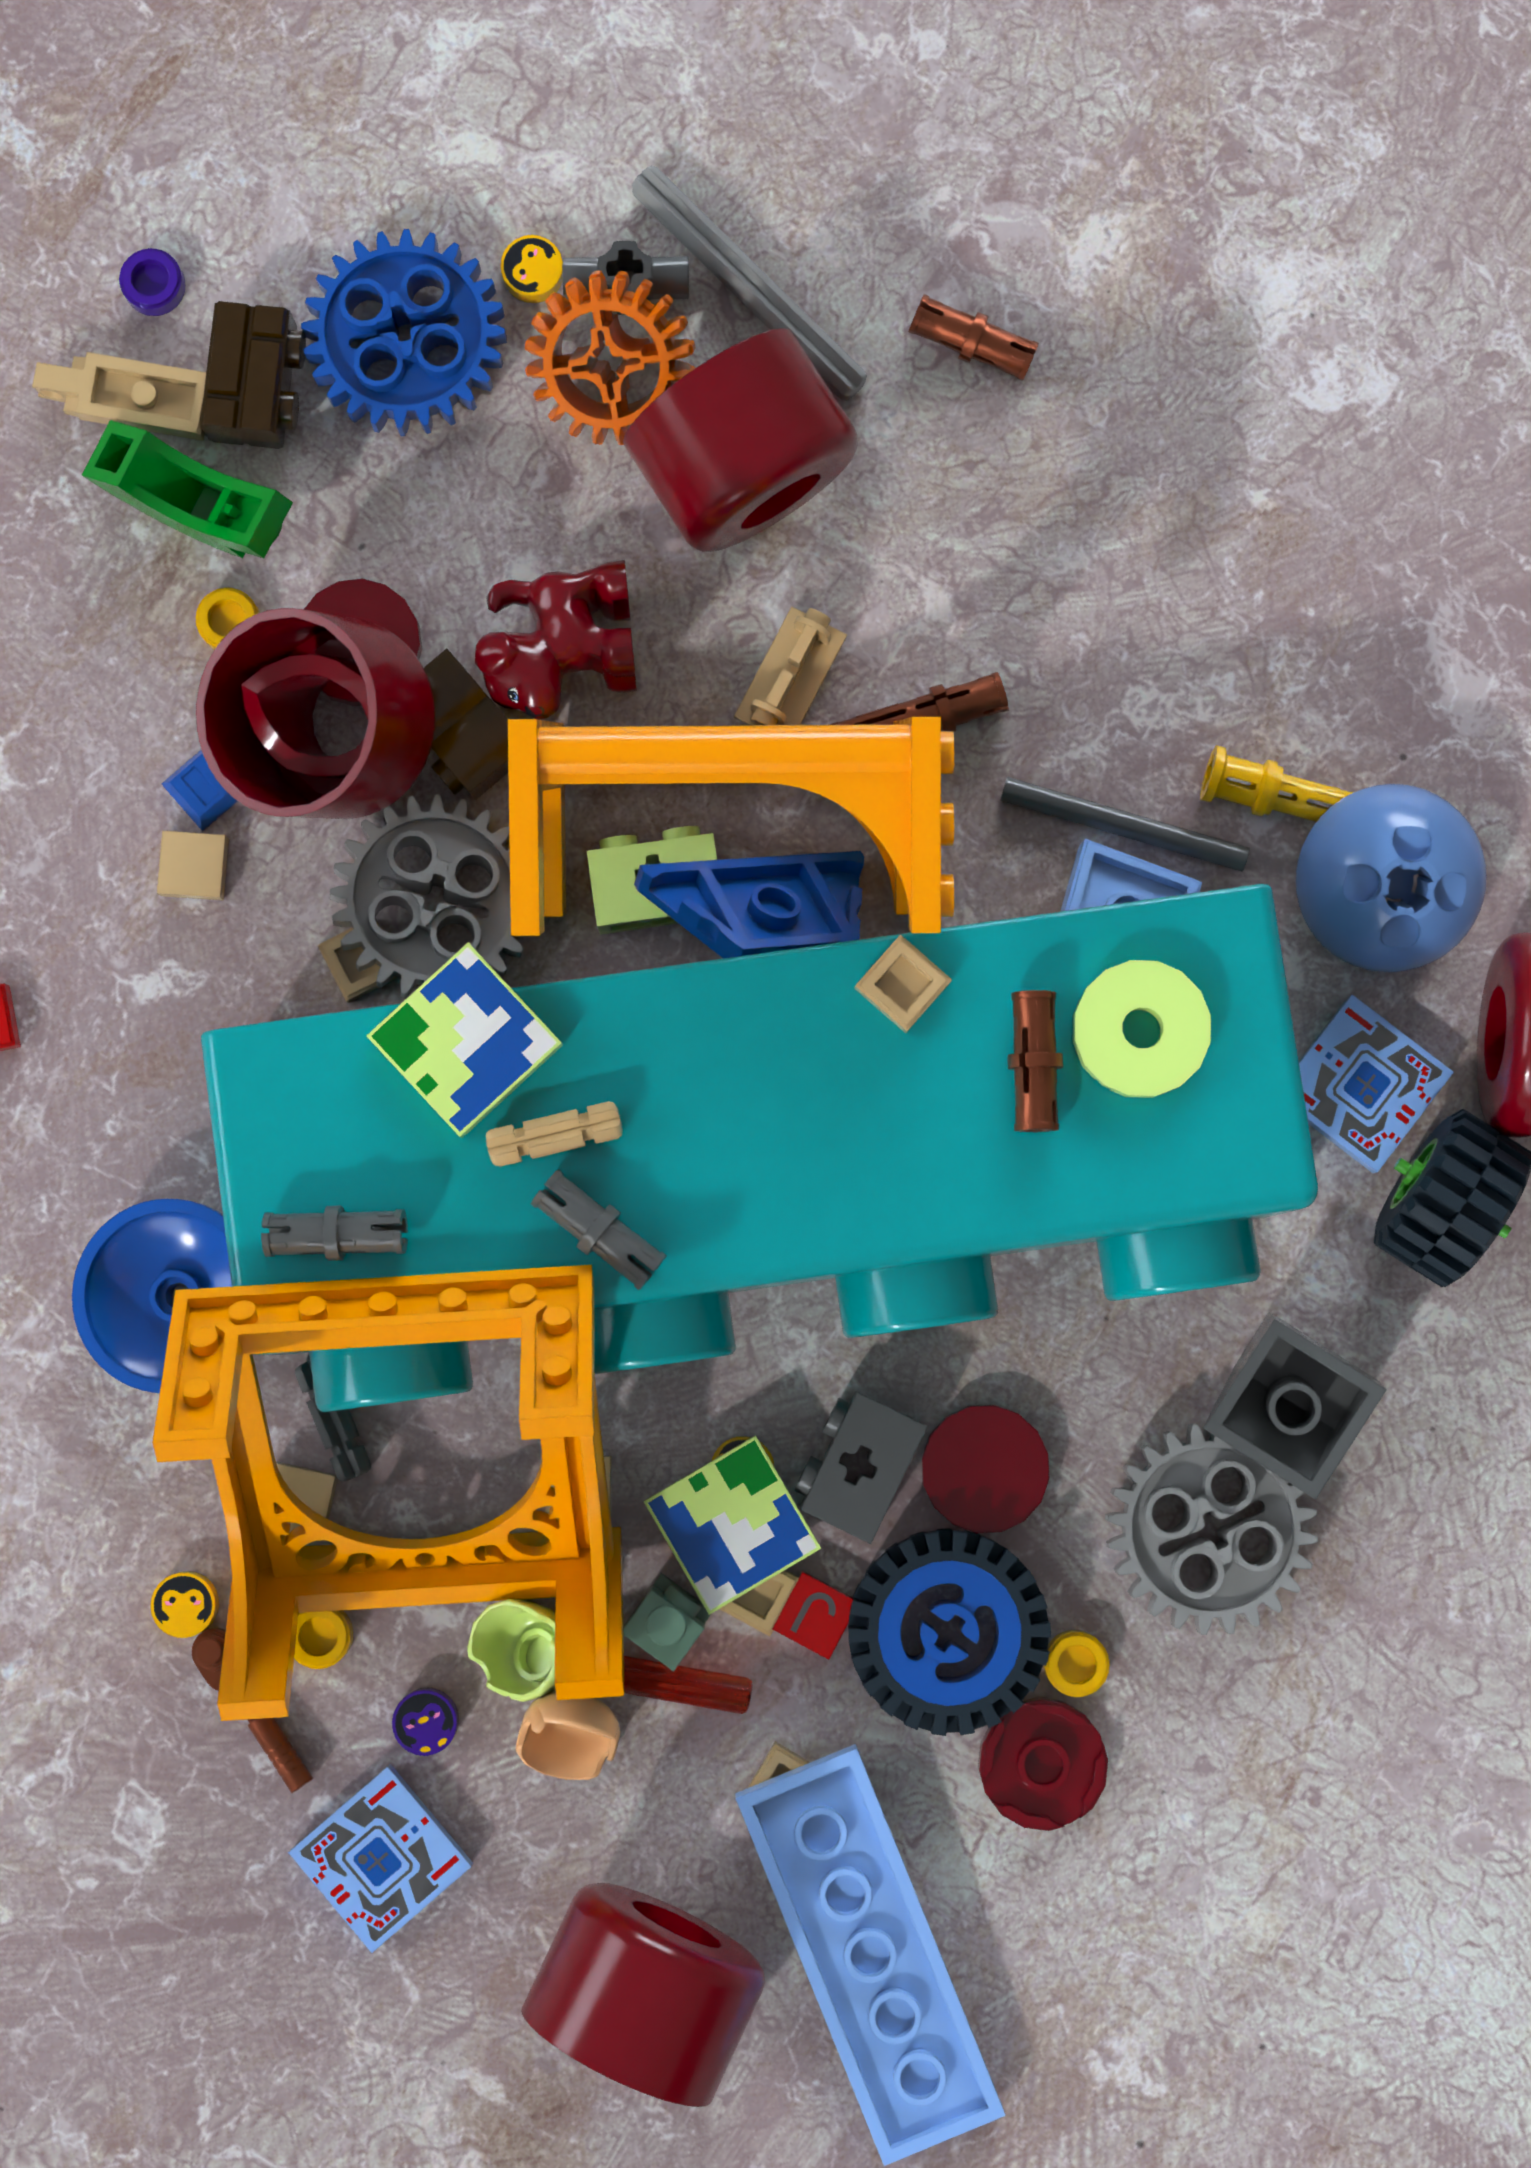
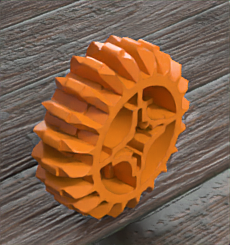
(606, 327)

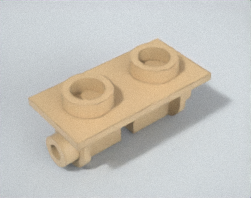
(792, 670)

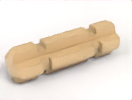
(554, 1134)

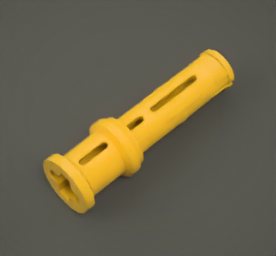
(1264, 789)

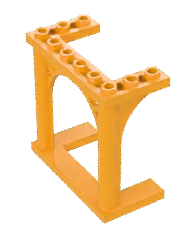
(875, 772)
(216, 1412)

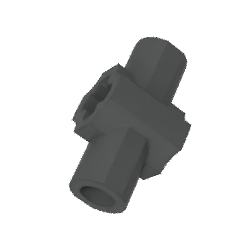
(667, 274)

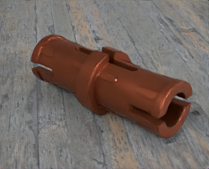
(973, 337)
(1035, 1061)

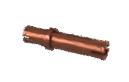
(953, 704)

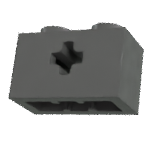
(862, 1504)

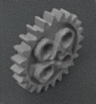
(451, 844)
(1233, 1583)

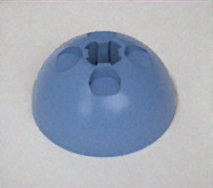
(1370, 851)

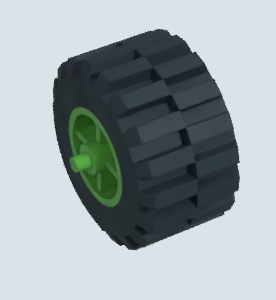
(1453, 1198)

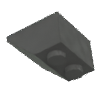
(1293, 1405)

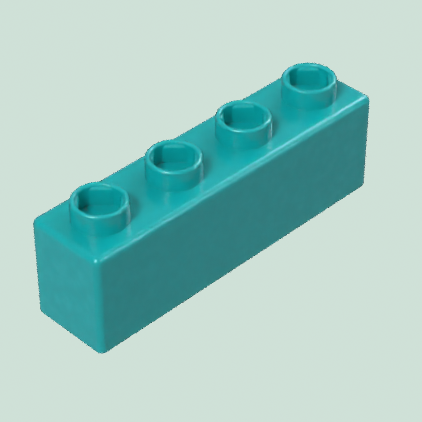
(792, 1138)

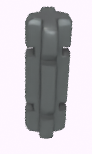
(336, 1432)

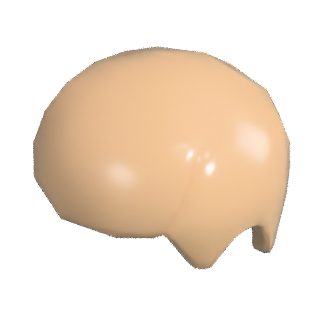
(568, 1737)

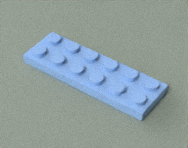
(869, 1954)

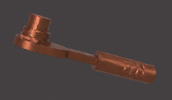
(207, 1656)

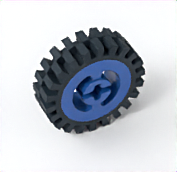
(907, 1683)

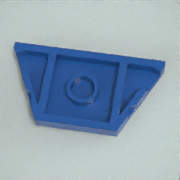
(760, 901)

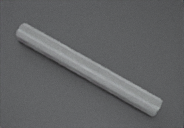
(746, 279)

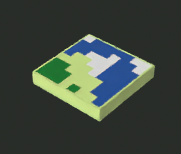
(464, 1040)
(732, 1524)

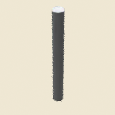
(1125, 824)

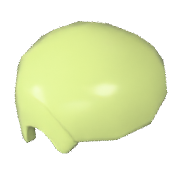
(515, 1648)

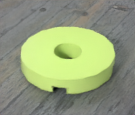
(1181, 1018)

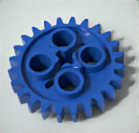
(393, 278)

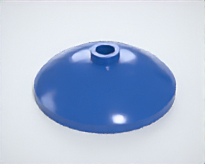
(129, 1281)

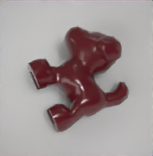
(529, 668)

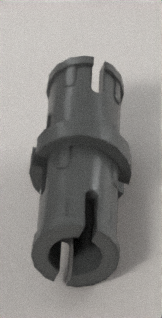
(598, 1229)
(334, 1233)

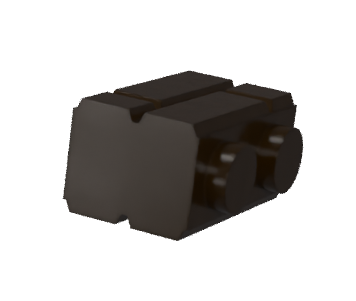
(251, 375)

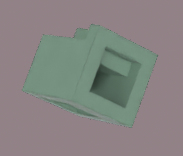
(666, 1622)

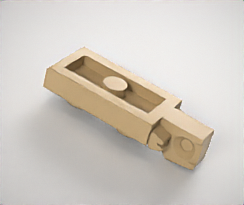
(127, 392)

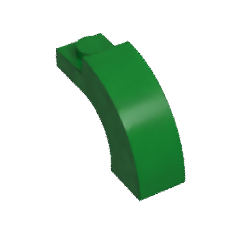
(185, 493)

